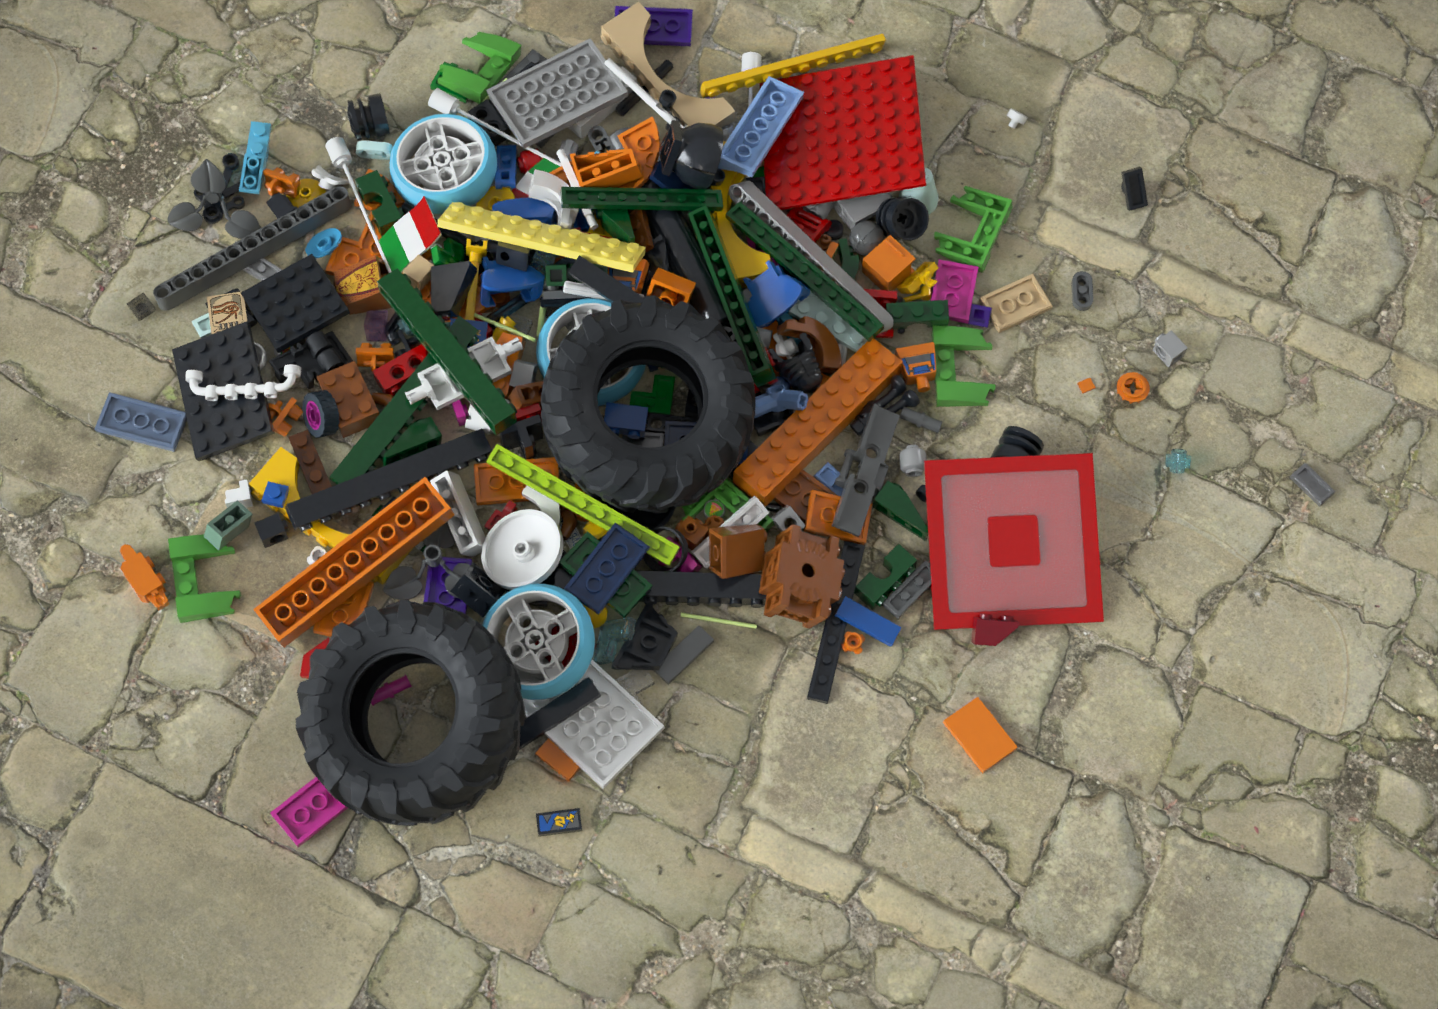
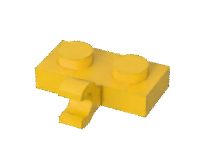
(922, 274)

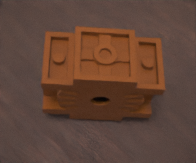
(802, 576)

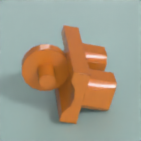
(277, 182)
(374, 357)
(290, 410)

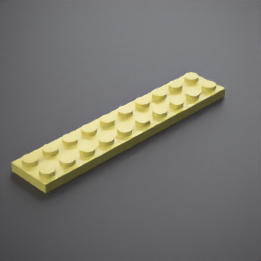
(541, 236)

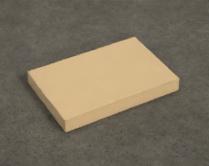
(1016, 303)

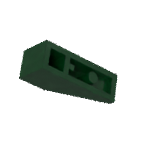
(616, 223)
(417, 438)
(897, 506)

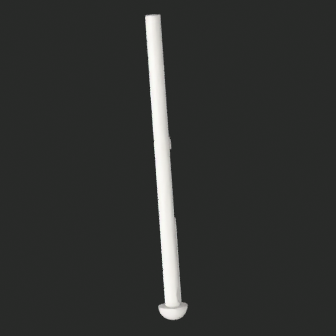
(640, 91)

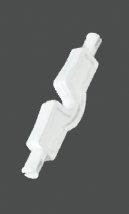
(574, 183)

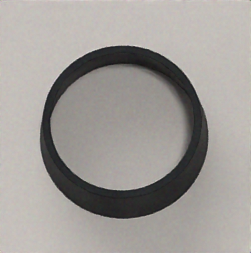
(651, 562)

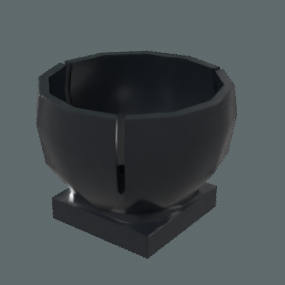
(692, 152)

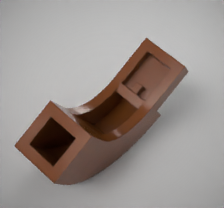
(822, 340)

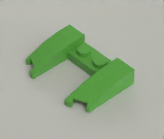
(502, 55)
(995, 214)
(947, 389)
(730, 497)
(189, 603)

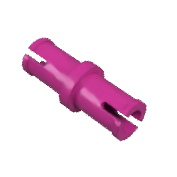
(390, 689)

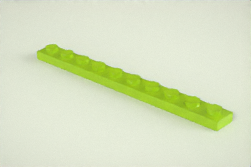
(578, 501)

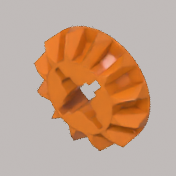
(1140, 383)

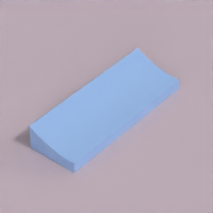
(759, 127)

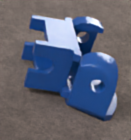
(528, 209)
(504, 279)
(773, 294)

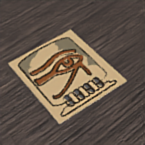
(226, 311)

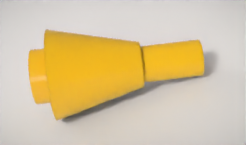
(498, 331)

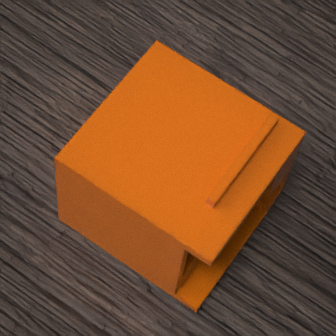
(888, 264)

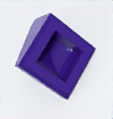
(979, 315)

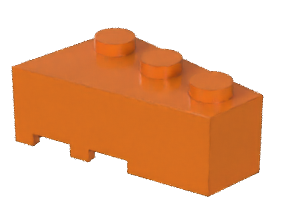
(606, 169)

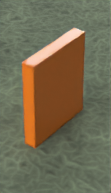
(1086, 385)

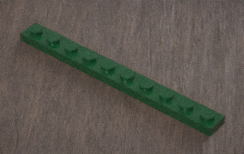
(805, 271)

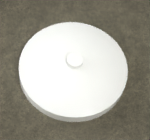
(522, 549)

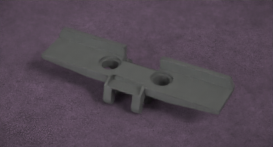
(871, 473)

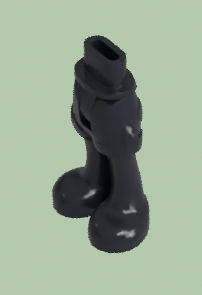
(897, 389)

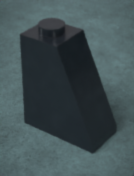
(450, 287)

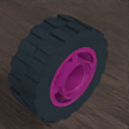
(320, 413)

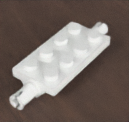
(441, 388)

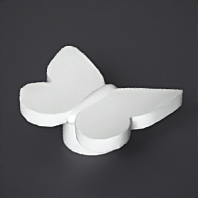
(327, 180)
(785, 348)

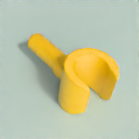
(925, 295)

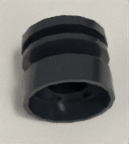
(368, 117)
(902, 218)
(1018, 442)

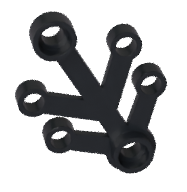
(227, 192)

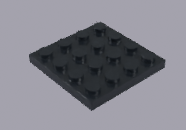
(295, 303)

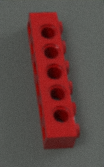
(403, 365)

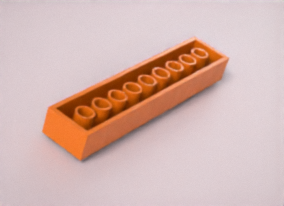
(814, 428)
(354, 562)

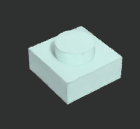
(202, 325)

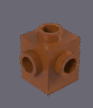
(693, 531)

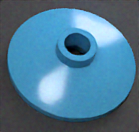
(324, 243)

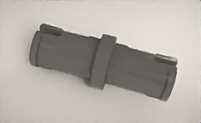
(921, 419)

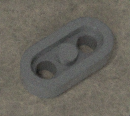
(1082, 292)

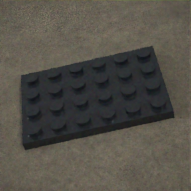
(224, 360)

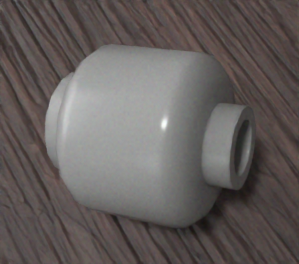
(912, 460)

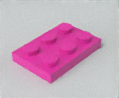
(956, 285)
(307, 812)

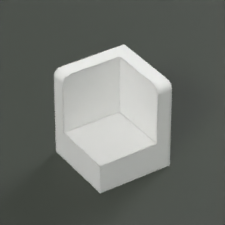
(241, 494)

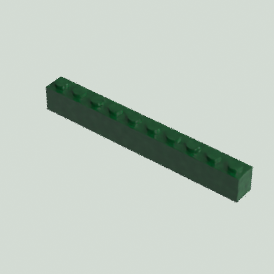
(732, 295)
(447, 352)
(394, 416)

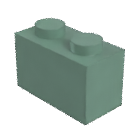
(228, 525)

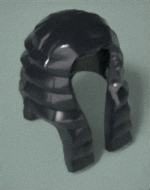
(801, 370)

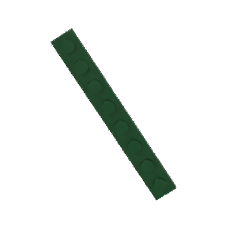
(640, 198)

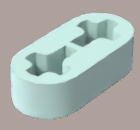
(374, 150)

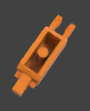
(142, 577)

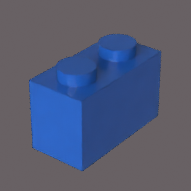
(626, 419)

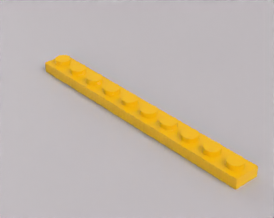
(793, 65)

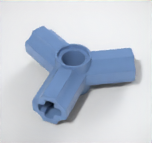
(780, 398)

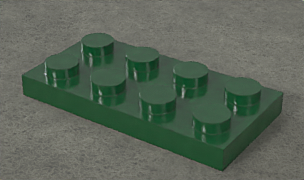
(629, 593)

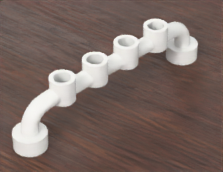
(250, 389)

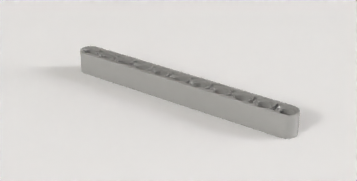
(768, 212)

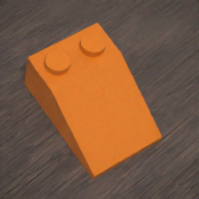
(670, 287)

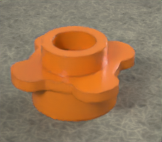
(857, 638)

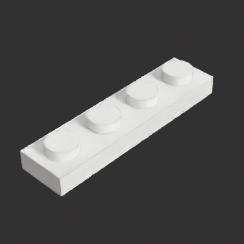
(748, 514)

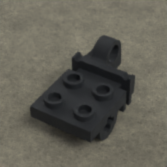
(315, 357)

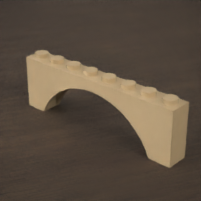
(626, 38)

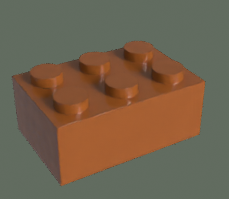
(352, 397)

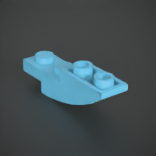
(255, 158)

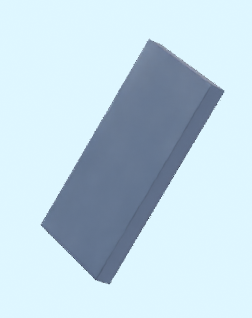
(141, 422)

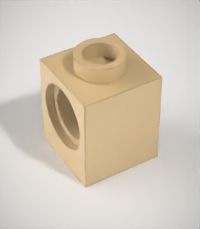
(419, 272)

